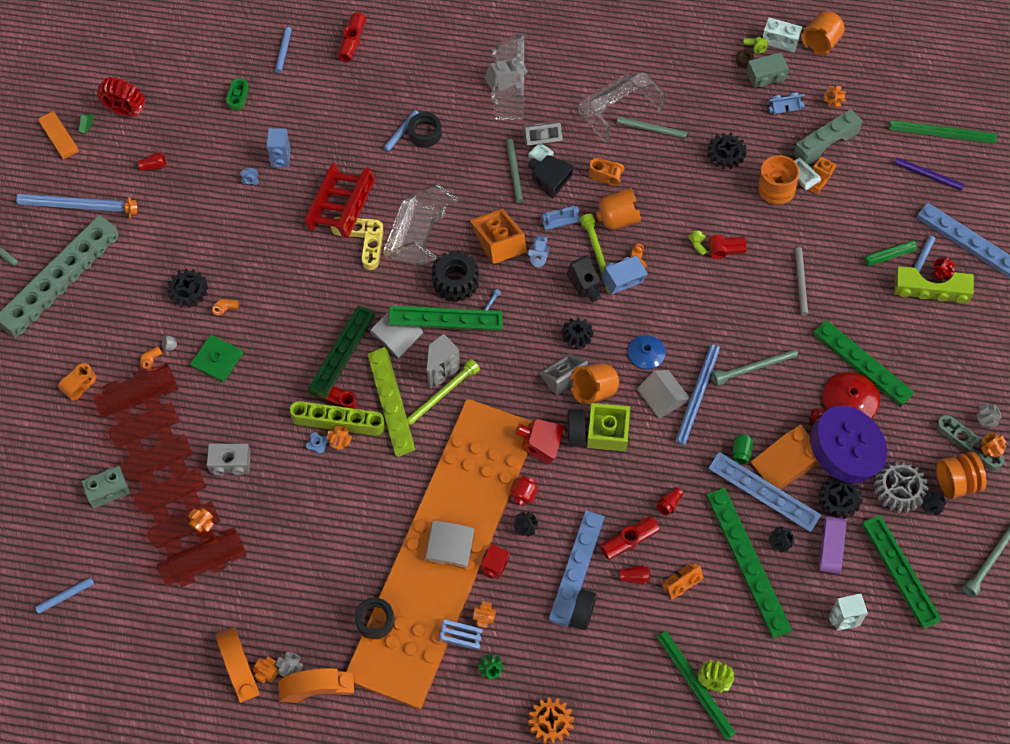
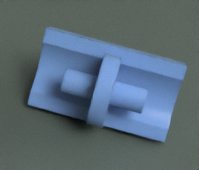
(539, 251)

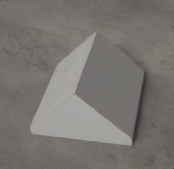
(558, 374)
(662, 393)

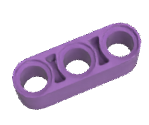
(832, 545)

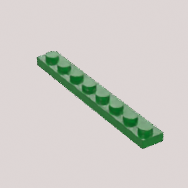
(749, 563)

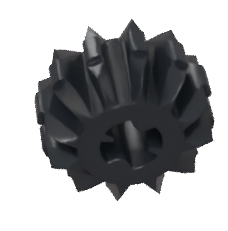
(576, 326)

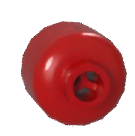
(523, 490)

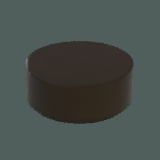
(743, 57)

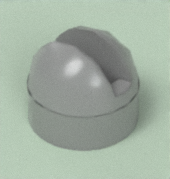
(169, 343)

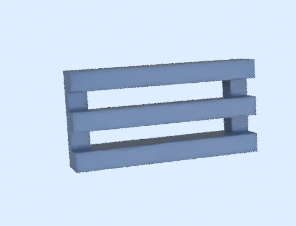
(477, 631)

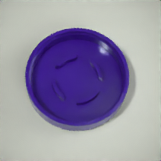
(848, 444)

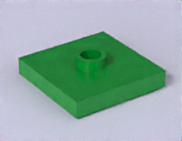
(217, 358)

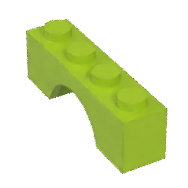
(910, 283)

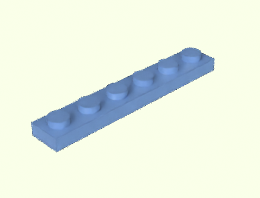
(965, 238)
(765, 491)
(576, 568)

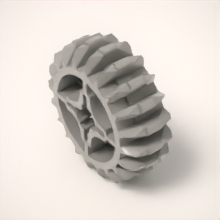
(890, 496)

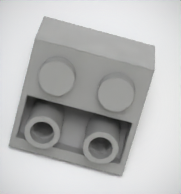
(442, 360)

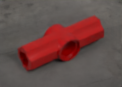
(351, 37)
(619, 544)

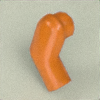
(223, 305)
(148, 358)

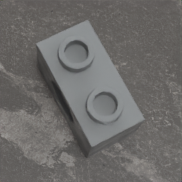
(542, 133)
(220, 452)

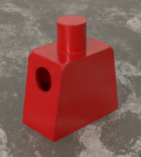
(541, 439)

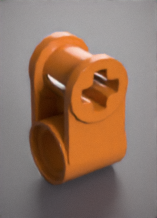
(606, 171)
(76, 382)

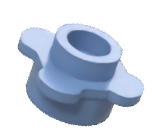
(249, 176)
(317, 448)

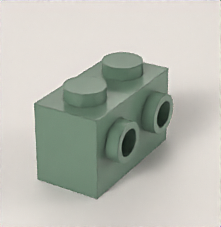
(767, 70)
(105, 487)

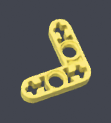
(370, 236)

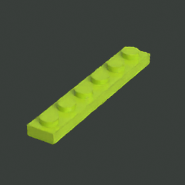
(391, 402)

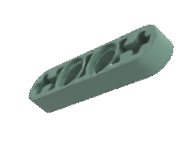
(967, 446)

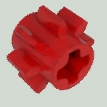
(943, 268)

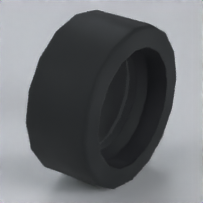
(424, 118)
(576, 428)
(373, 603)
(583, 609)

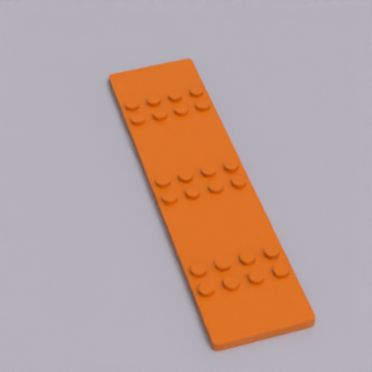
(466, 490)

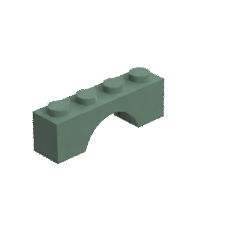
(814, 145)

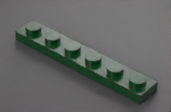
(341, 352)

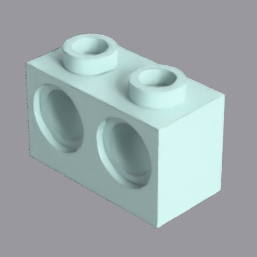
(782, 34)
(848, 612)

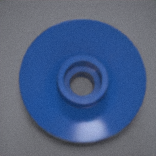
(646, 359)

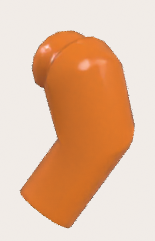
(638, 251)

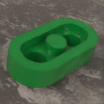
(237, 96)

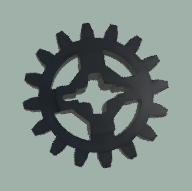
(727, 151)
(187, 288)
(831, 499)

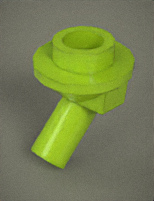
(760, 44)
(696, 238)

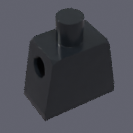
(550, 174)
(584, 278)

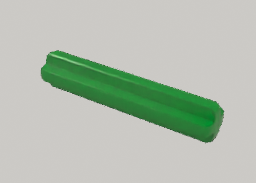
(890, 253)

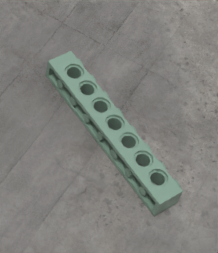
(48, 276)

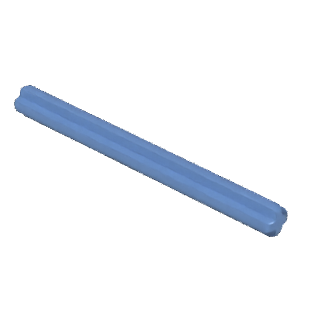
(70, 202)
(697, 394)

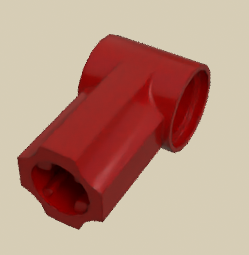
(723, 246)
(338, 397)

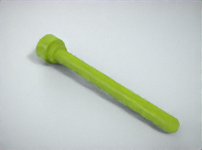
(588, 222)
(470, 368)

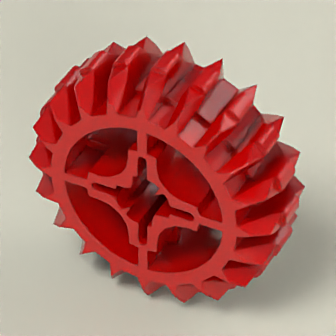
(120, 97)

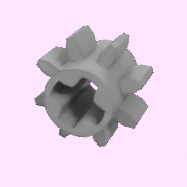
(989, 415)
(288, 664)

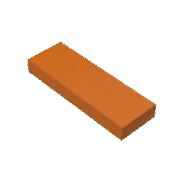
(58, 135)

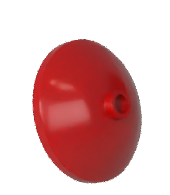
(838, 388)

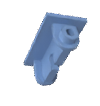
(778, 104)
(560, 217)

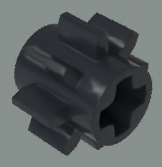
(933, 502)
(525, 524)
(781, 539)

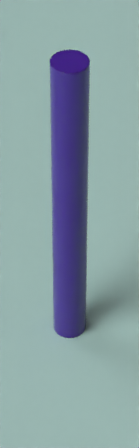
(930, 174)

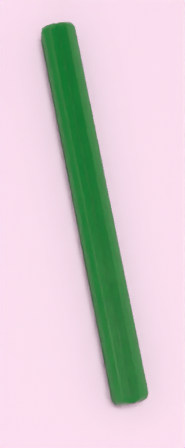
(943, 131)
(692, 680)

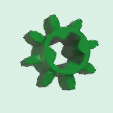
(490, 666)

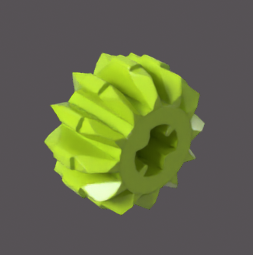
(716, 676)

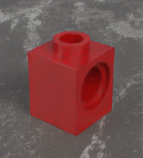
(495, 562)

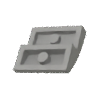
(395, 338)
(449, 543)

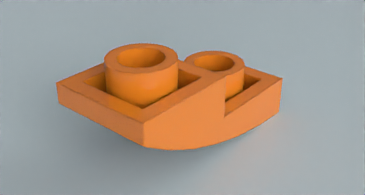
(824, 169)

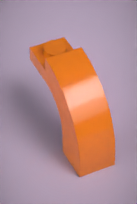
(237, 664)
(315, 682)

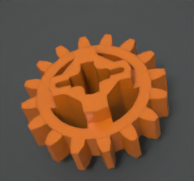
(559, 721)

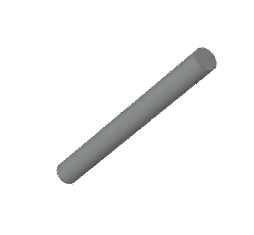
(801, 281)

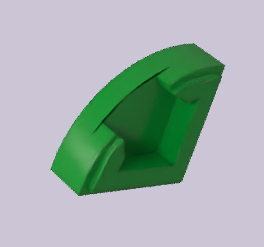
(85, 122)

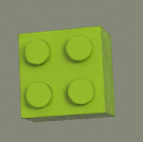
(608, 427)

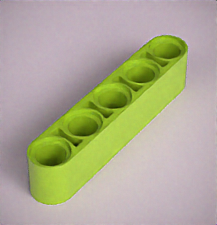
(330, 412)

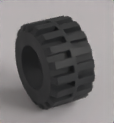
(455, 288)

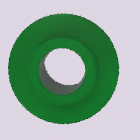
(742, 449)

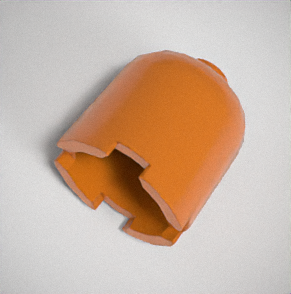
(823, 32)
(618, 210)
(594, 383)

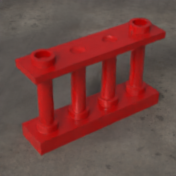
(351, 210)

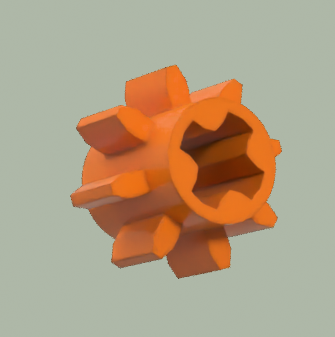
(839, 96)
(338, 437)
(993, 444)
(200, 520)
(484, 614)
(265, 670)

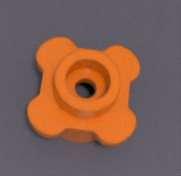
(130, 207)

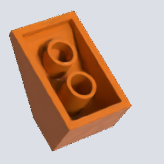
(499, 236)
(786, 459)

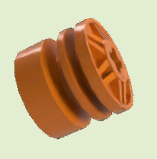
(778, 179)
(961, 475)

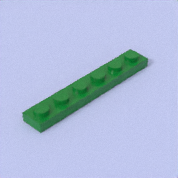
(445, 318)
(863, 363)
(901, 572)

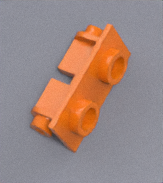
(689, 575)

